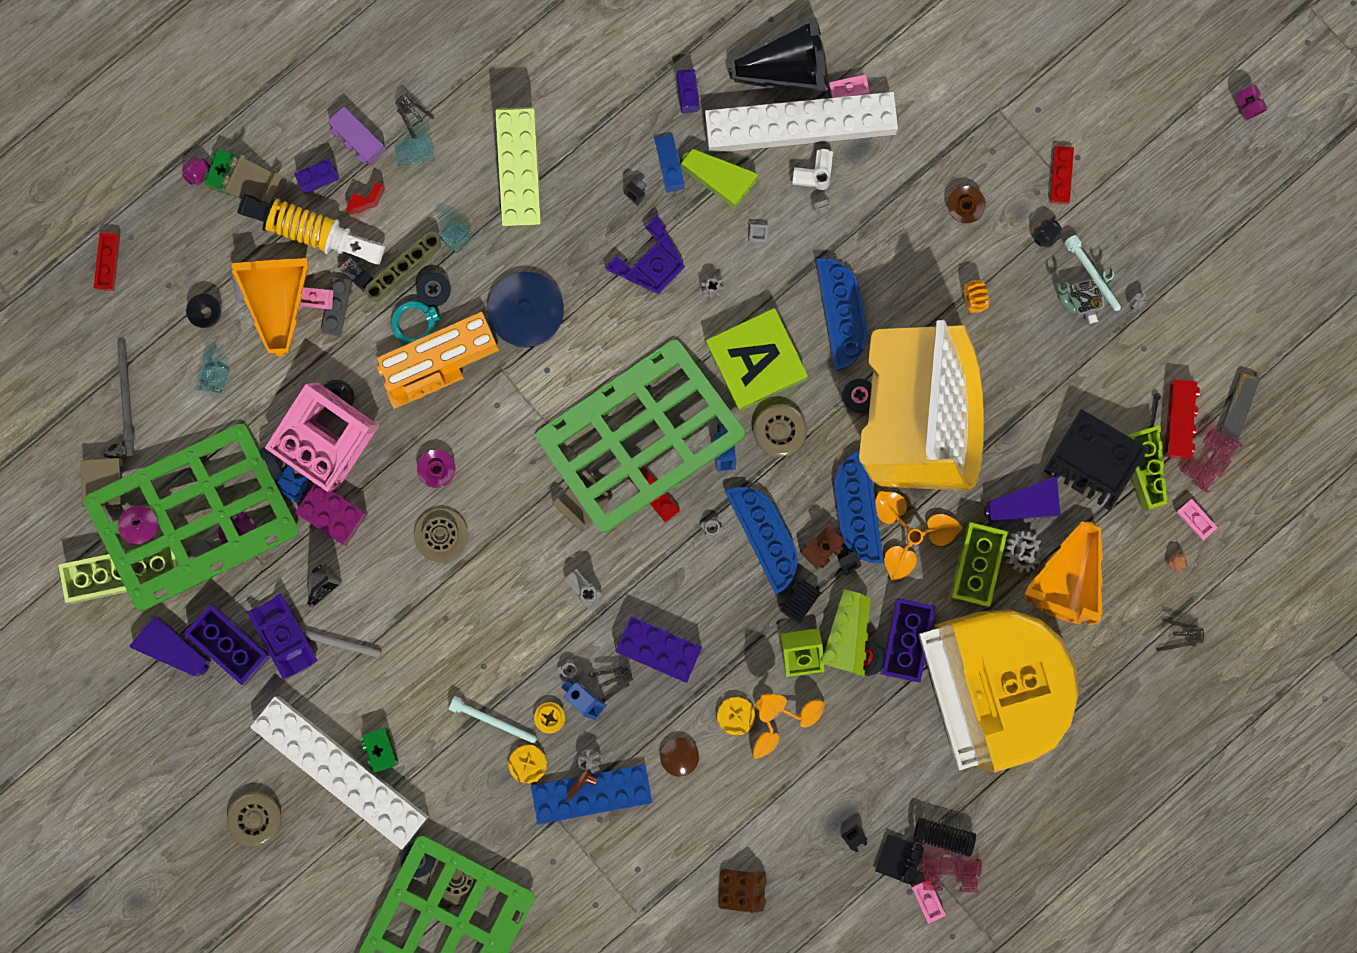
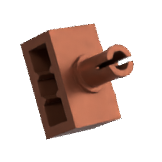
(823, 547)

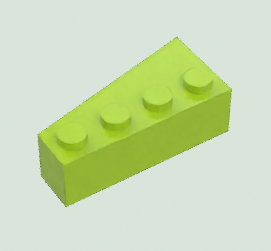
(1149, 475)
(848, 634)

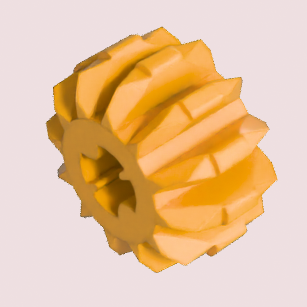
(976, 296)

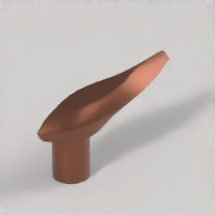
(584, 777)

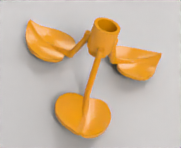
(901, 561)
(770, 706)

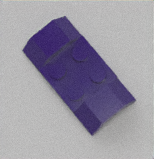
(282, 636)

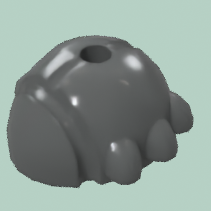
(114, 450)

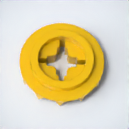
(558, 714)

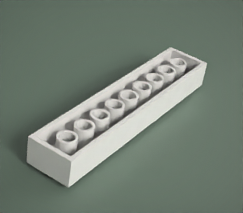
(801, 122)
(339, 772)

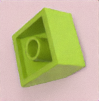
(802, 652)

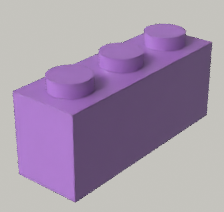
(356, 136)

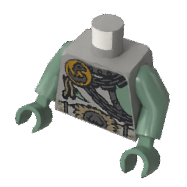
(1084, 297)

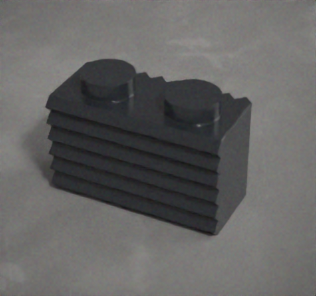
(800, 601)

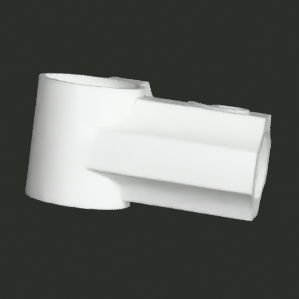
(809, 177)

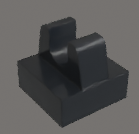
(635, 192)
(849, 563)
(854, 838)

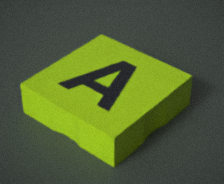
(756, 359)

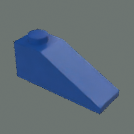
(669, 163)

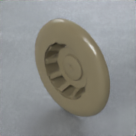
(780, 430)
(440, 535)
(253, 819)
(457, 882)

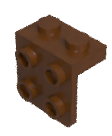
(742, 890)

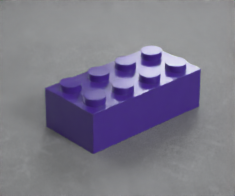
(227, 644)
(903, 647)
(658, 649)

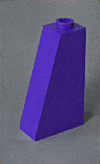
(1028, 503)
(169, 647)

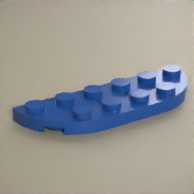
(842, 312)
(857, 510)
(766, 535)

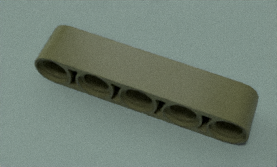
(400, 276)

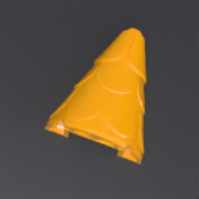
(273, 298)
(1072, 579)

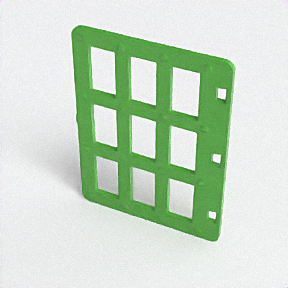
(625, 386)
(197, 570)
(503, 931)

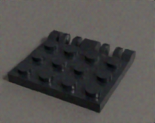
(1098, 457)

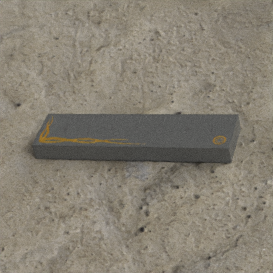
(1239, 405)

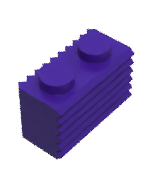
(688, 91)
(316, 176)

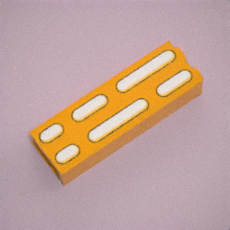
(437, 353)

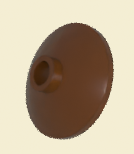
(970, 196)

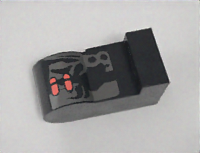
(355, 273)

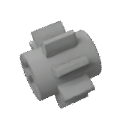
(711, 292)
(590, 760)

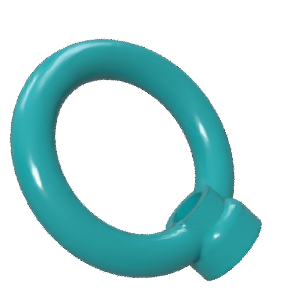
(431, 315)

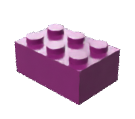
(331, 514)

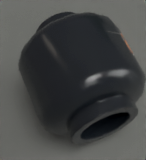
(1047, 233)

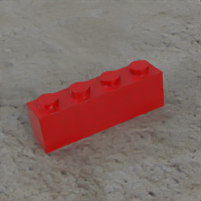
(1180, 419)

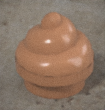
(1177, 562)

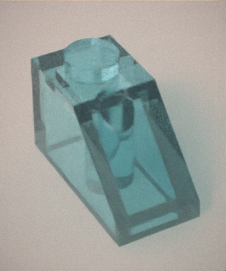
(415, 151)
(455, 236)

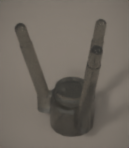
(407, 106)
(1192, 634)
(622, 677)

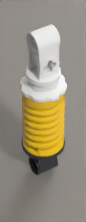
(307, 229)

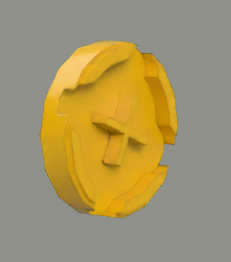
(736, 715)
(527, 764)

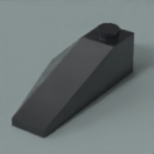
(321, 584)

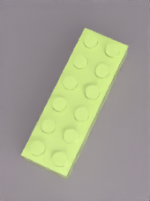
(518, 166)
(99, 577)

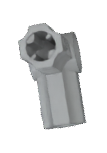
(586, 591)

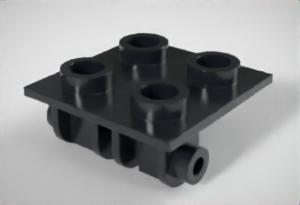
(899, 859)

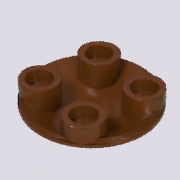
(679, 757)

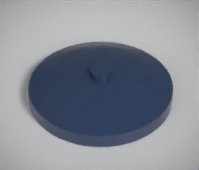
(525, 309)

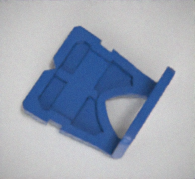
(292, 487)

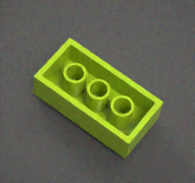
(978, 564)

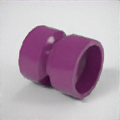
(1253, 108)

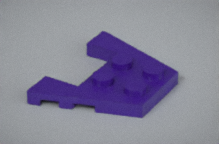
(656, 267)

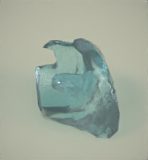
(213, 376)

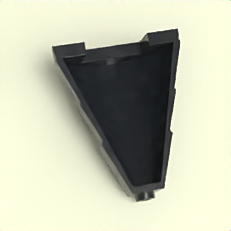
(785, 61)

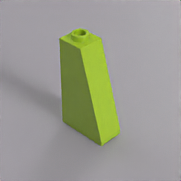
(720, 177)

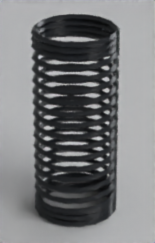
(953, 842)

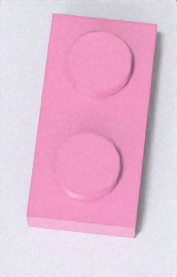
(849, 87)
(317, 298)
(1196, 519)
(928, 903)

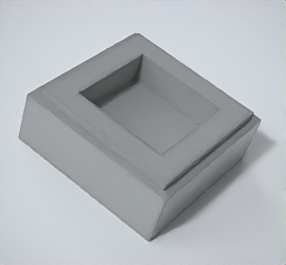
(758, 234)

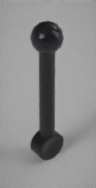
(1156, 397)

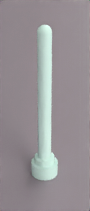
(1074, 244)
(458, 705)

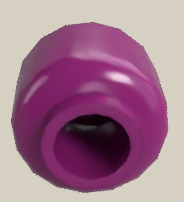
(195, 170)

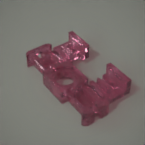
(1206, 476)
(967, 868)

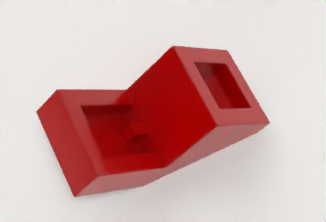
(359, 203)

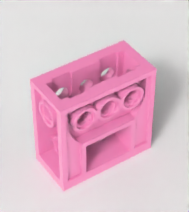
(314, 448)

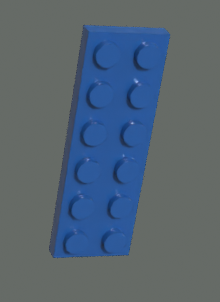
(611, 792)

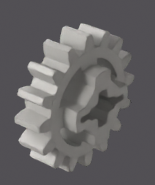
(1021, 551)

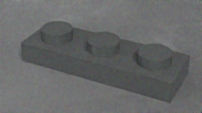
(335, 317)

